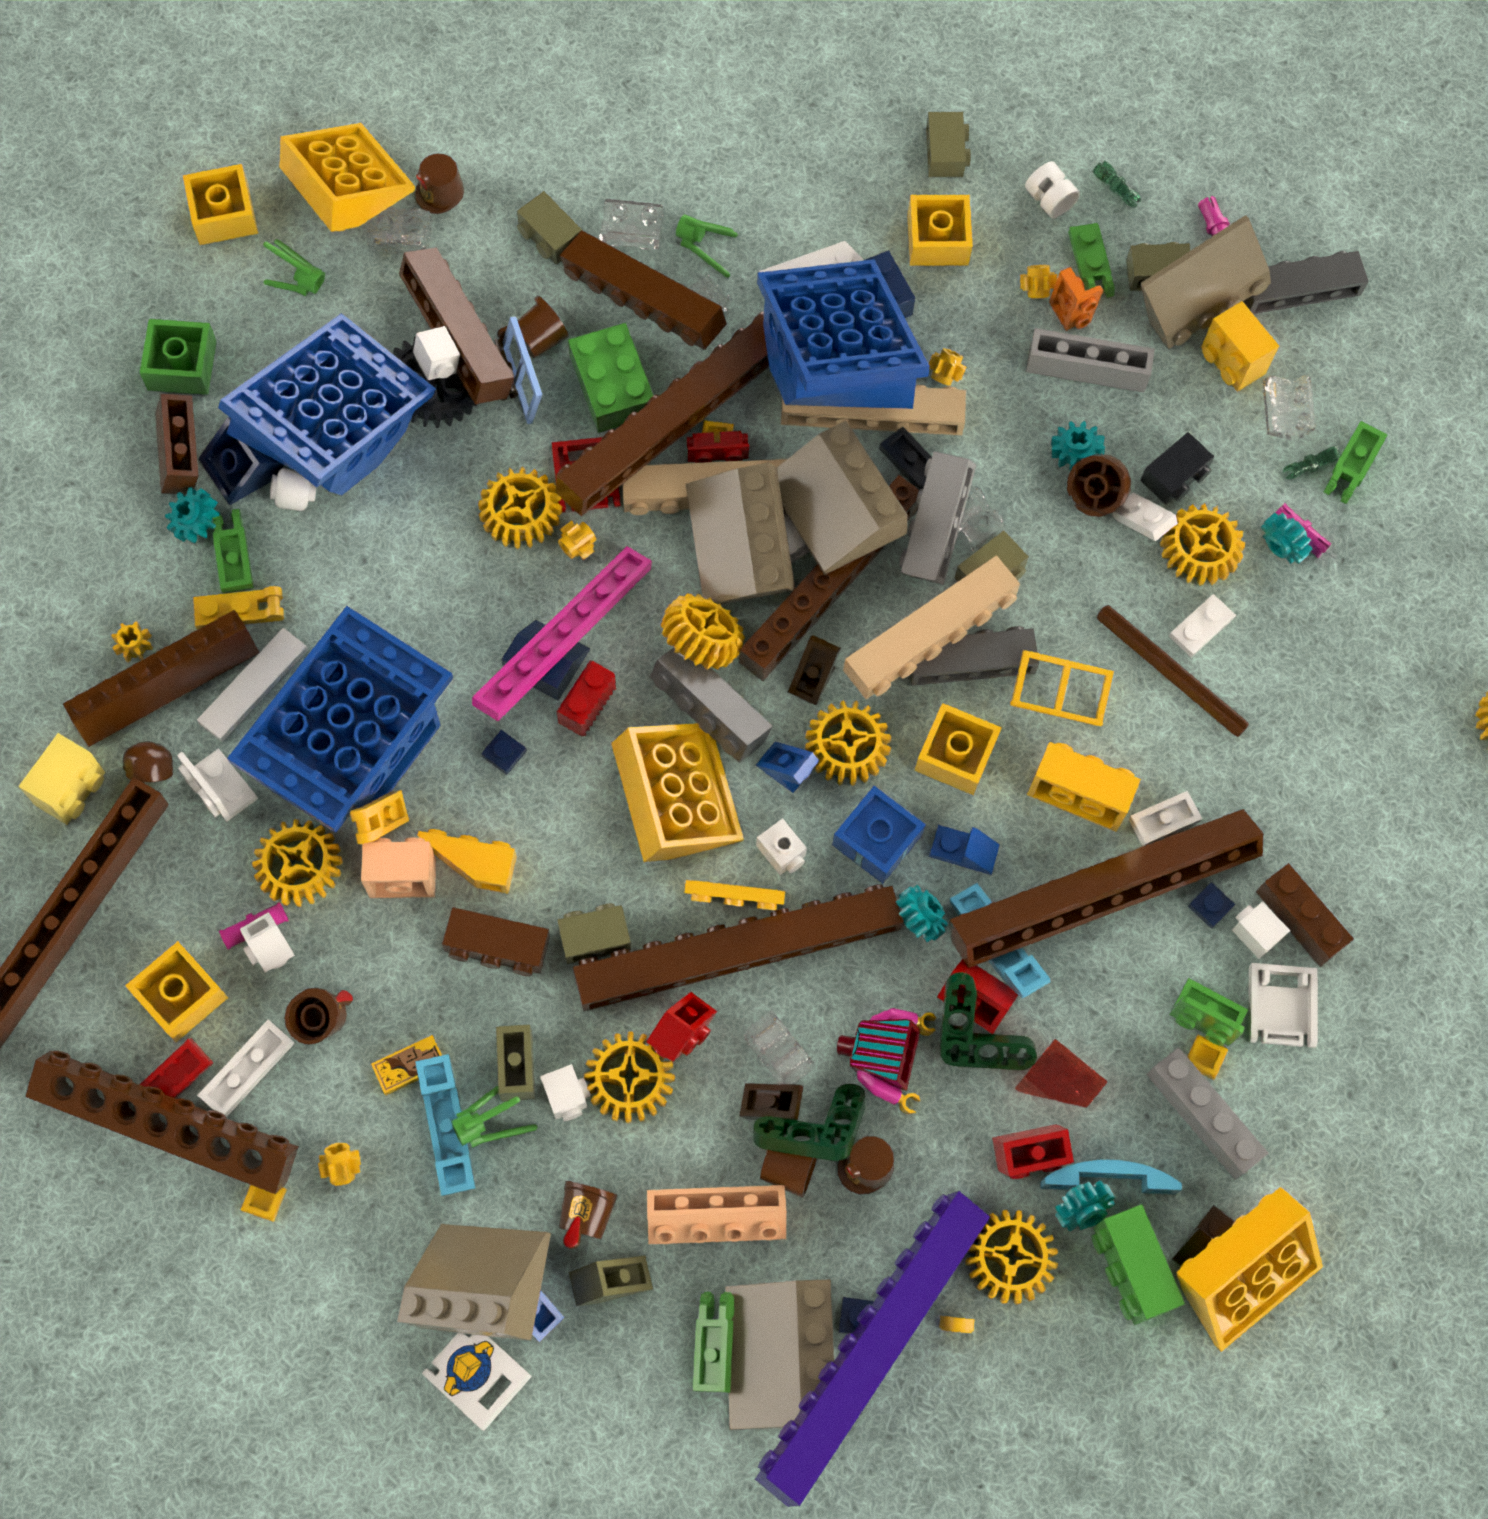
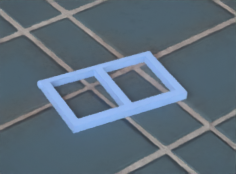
(524, 365)

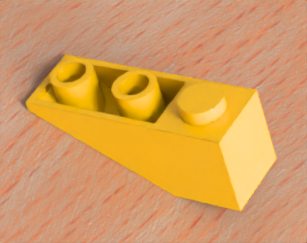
(478, 862)

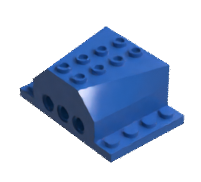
(839, 337)
(328, 406)
(345, 721)

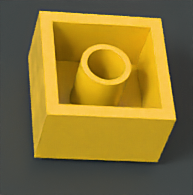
(220, 204)
(939, 230)
(1239, 346)
(957, 749)
(176, 991)

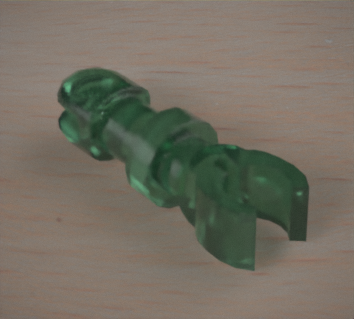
(1108, 175)
(1312, 463)

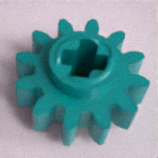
(1076, 444)
(192, 515)
(1286, 538)
(922, 913)
(1085, 1205)

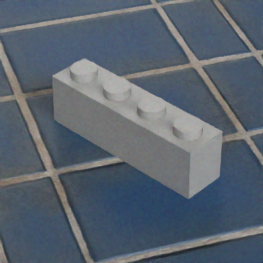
(1090, 360)
(937, 518)
(1207, 1113)

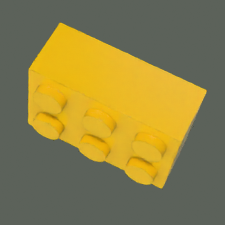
(1084, 786)

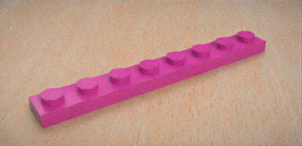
(561, 633)

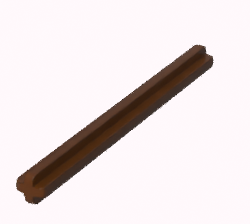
(1172, 670)

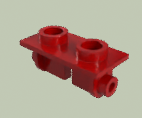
(732, 447)

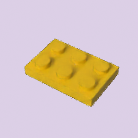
(734, 894)

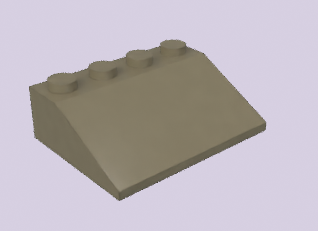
(1205, 283)
(839, 499)
(740, 534)
(477, 1282)
(777, 1349)

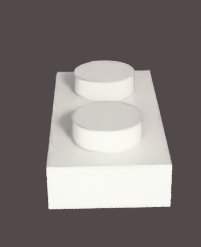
(1145, 517)
(1202, 625)
(1165, 819)

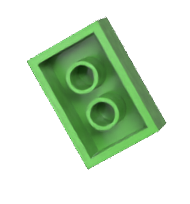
(610, 375)
(1136, 1265)

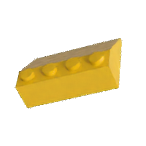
(343, 174)
(675, 790)
(1251, 1267)

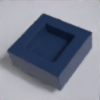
(504, 752)
(1211, 905)
(849, 1312)

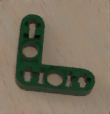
(964, 1035)
(770, 1130)

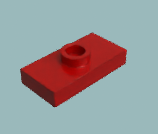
(179, 1069)

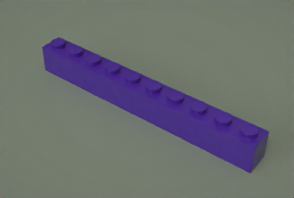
(871, 1349)

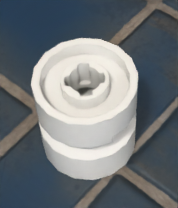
(1052, 190)

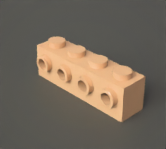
(716, 1214)

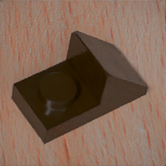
(814, 670)
(771, 1100)
(1212, 1225)

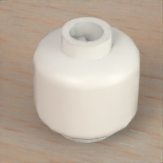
(291, 490)

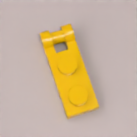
(245, 603)
(379, 817)

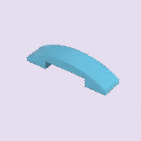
(1016, 967)
(441, 1107)
(1153, 1180)

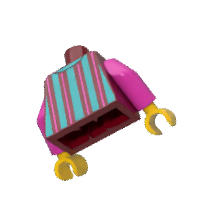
(885, 1053)

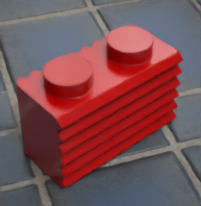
(586, 698)

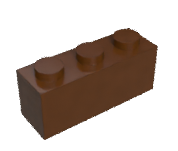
(176, 443)
(1304, 915)
(495, 941)

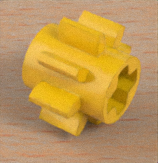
(1038, 281)
(946, 366)
(577, 540)
(136, 648)
(339, 1164)

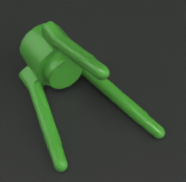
(693, 230)
(307, 276)
(470, 1125)

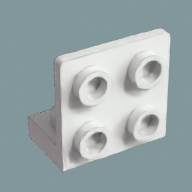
(217, 784)

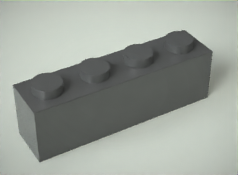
(1311, 282)
(979, 657)
(711, 704)

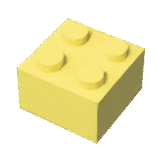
(63, 779)

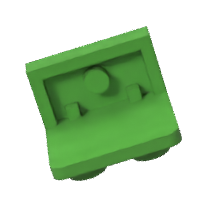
(1209, 1013)

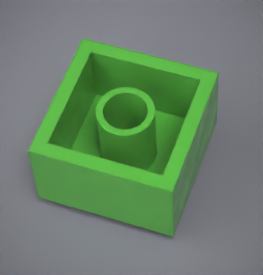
(178, 356)

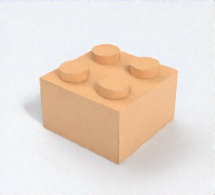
(398, 868)

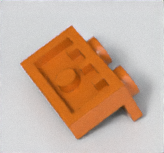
(1071, 301)

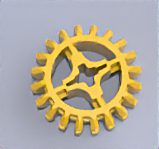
(501, 522)
(1219, 562)
(702, 631)
(859, 739)
(291, 873)
(615, 1077)
(1009, 1271)

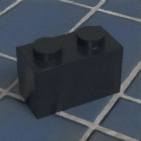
(1177, 468)

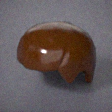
(148, 762)

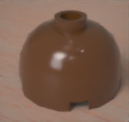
(1099, 484)

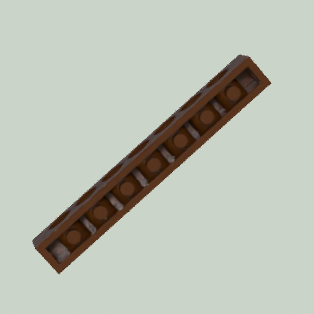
(810, 601)
(50, 1087)

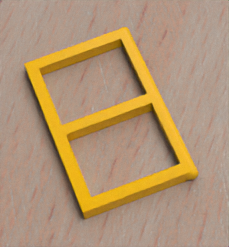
(1067, 665)

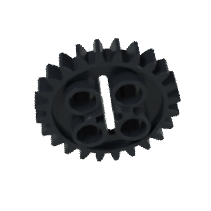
(453, 403)

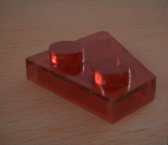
(1062, 1078)

